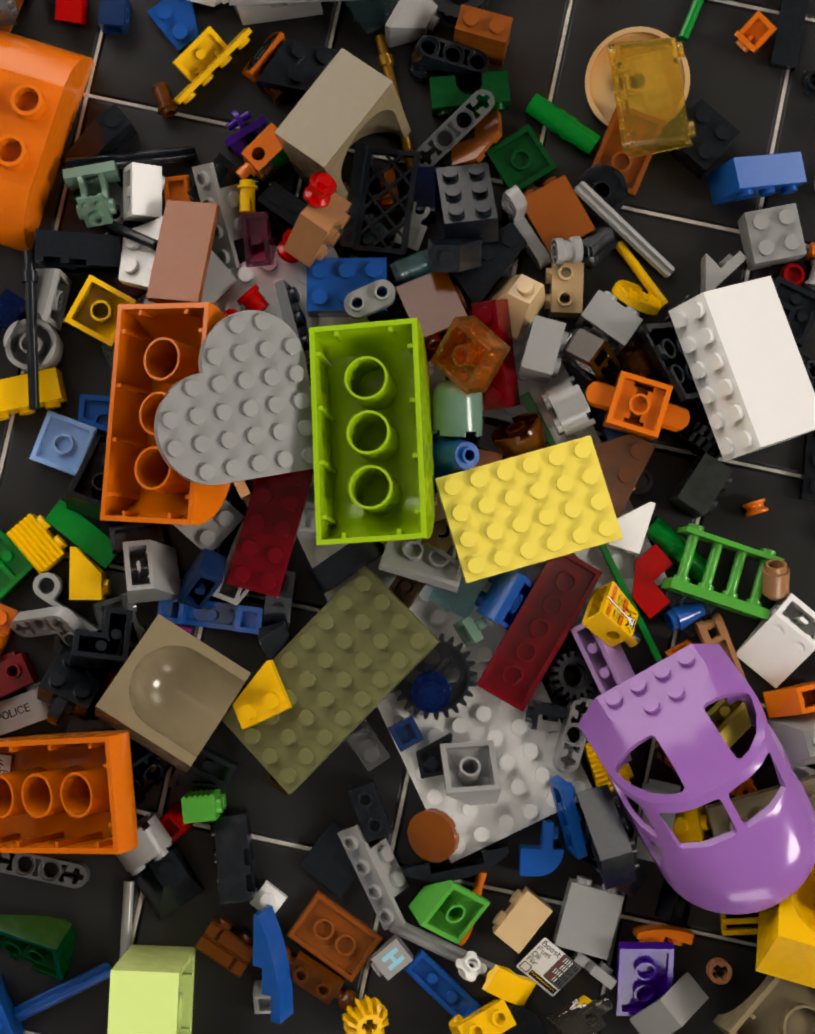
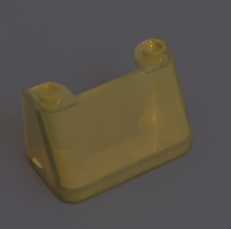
(650, 96)

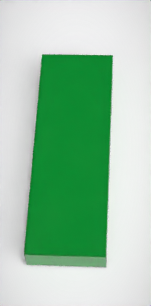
(82, 533)

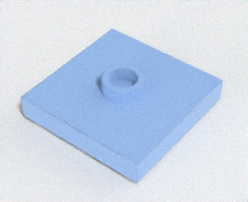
(63, 443)

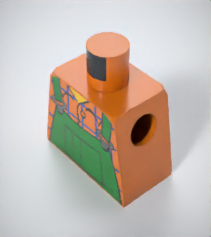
(262, 156)

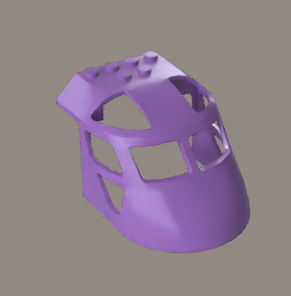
(756, 860)

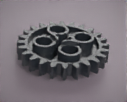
(458, 688)

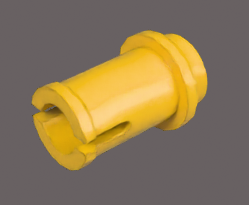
(247, 196)

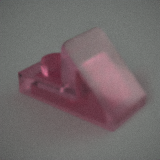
(257, 239)

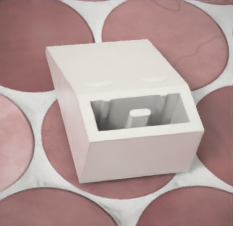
(781, 641)

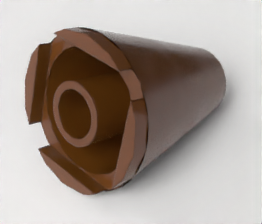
(521, 436)

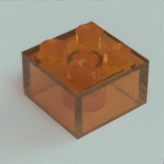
(470, 354)

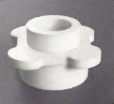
(467, 972)

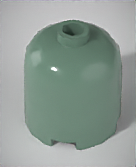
(455, 411)

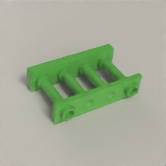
(704, 590)

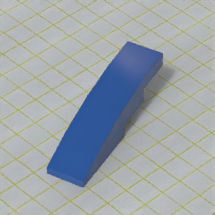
(271, 956)

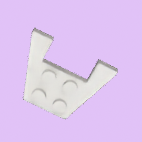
(137, 259)

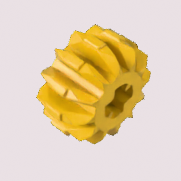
(366, 1017)

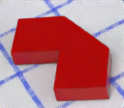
(646, 570)

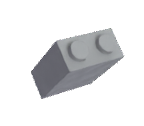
(588, 917)

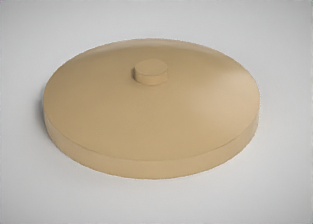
(598, 75)

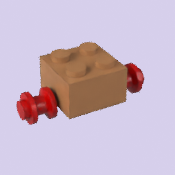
(317, 223)

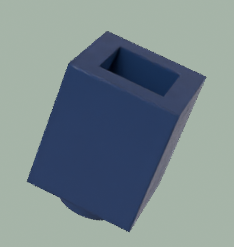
(114, 16)

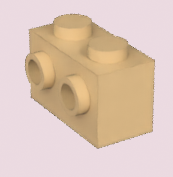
(565, 290)

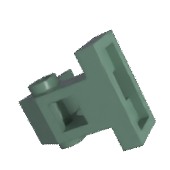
(93, 180)

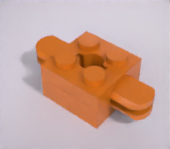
(637, 406)

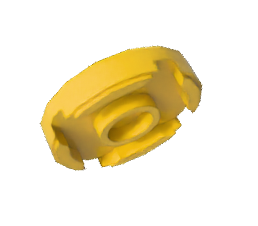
(633, 296)

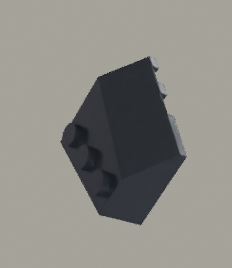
(669, 361)

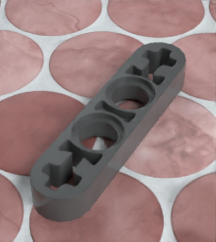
(454, 129)
(37, 870)

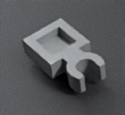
(601, 971)

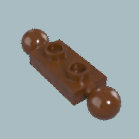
(319, 980)

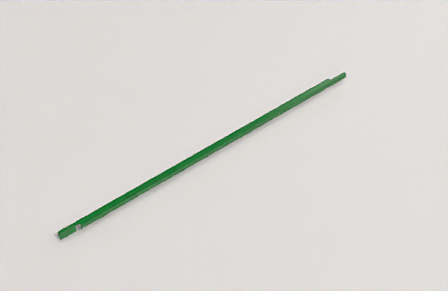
(532, 408)

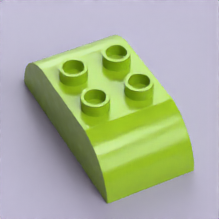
(371, 432)

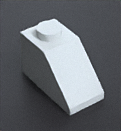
(633, 529)

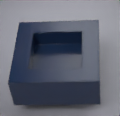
(406, 733)

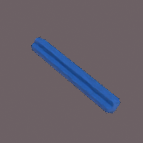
(62, 992)

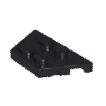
(295, 66)

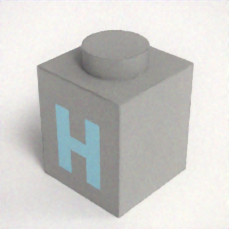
(391, 957)

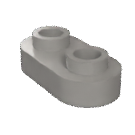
(371, 301)

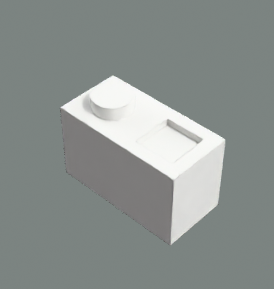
(142, 192)

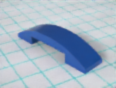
(214, 615)

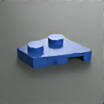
(176, 22)

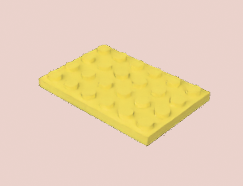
(528, 509)

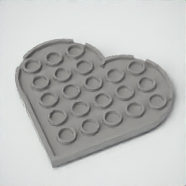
(243, 409)

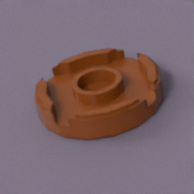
(433, 835)

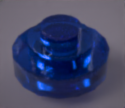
(431, 692)

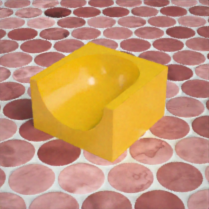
(788, 937)

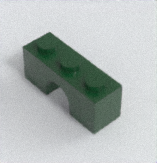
(447, 98)

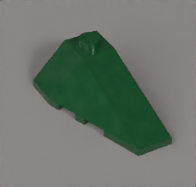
(39, 940)

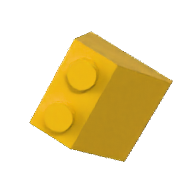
(96, 310)

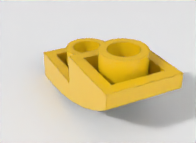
(508, 985)

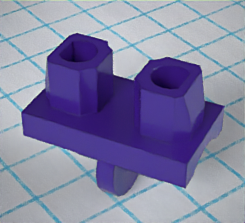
(236, 140)

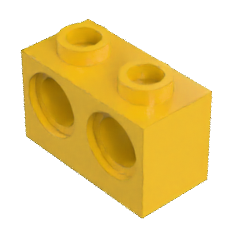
(489, 1019)

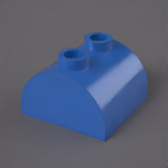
(503, 597)

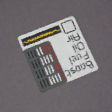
(548, 967)

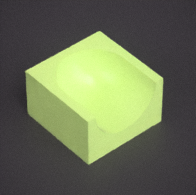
(152, 991)

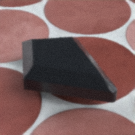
(430, 758)

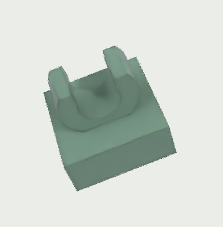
(470, 630)

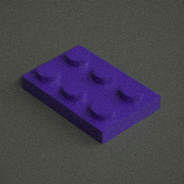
(642, 975)

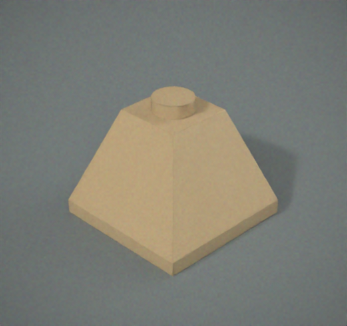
(524, 300)

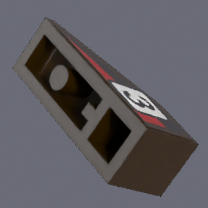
(593, 357)

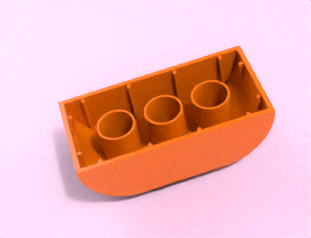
(37, 112)
(151, 353)
(68, 794)

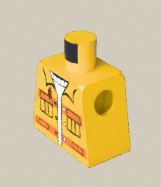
(612, 616)

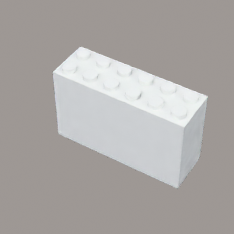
(745, 366)

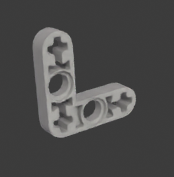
(513, 209)
(46, 622)
(573, 755)

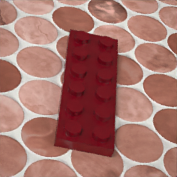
(270, 532)
(539, 630)

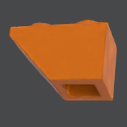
(790, 700)

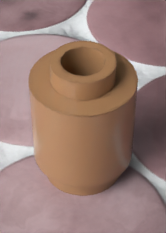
(775, 579)

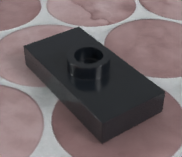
(134, 532)

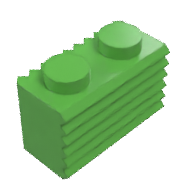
(203, 805)

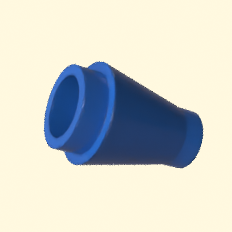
(683, 615)

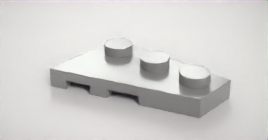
(421, 563)

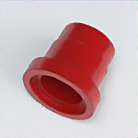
(253, 300)

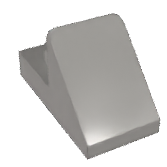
(713, 275)

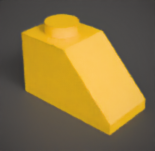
(86, 578)

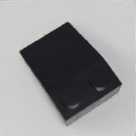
(86, 488)

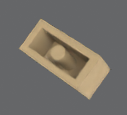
(521, 918)

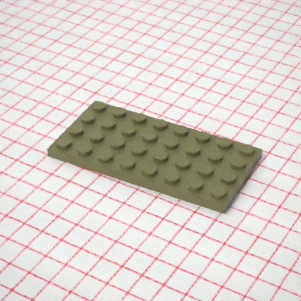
(336, 676)

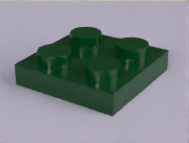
(521, 159)

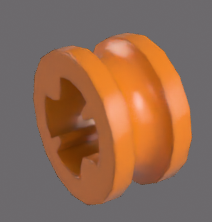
(755, 507)

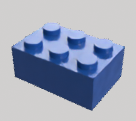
(335, 278)

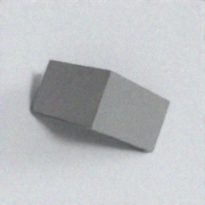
(672, 1008)

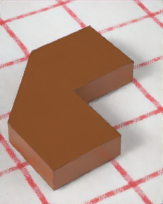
(486, 133)

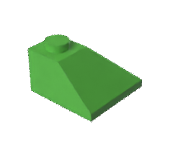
(448, 909)

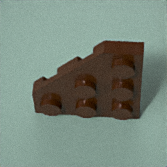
(622, 465)

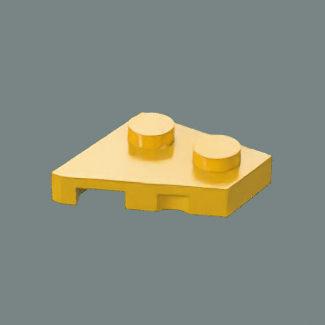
(262, 697)

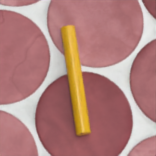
(639, 271)

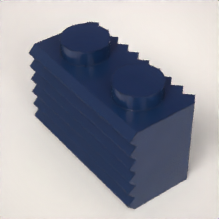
(202, 579)

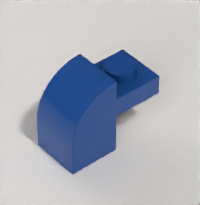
(542, 858)

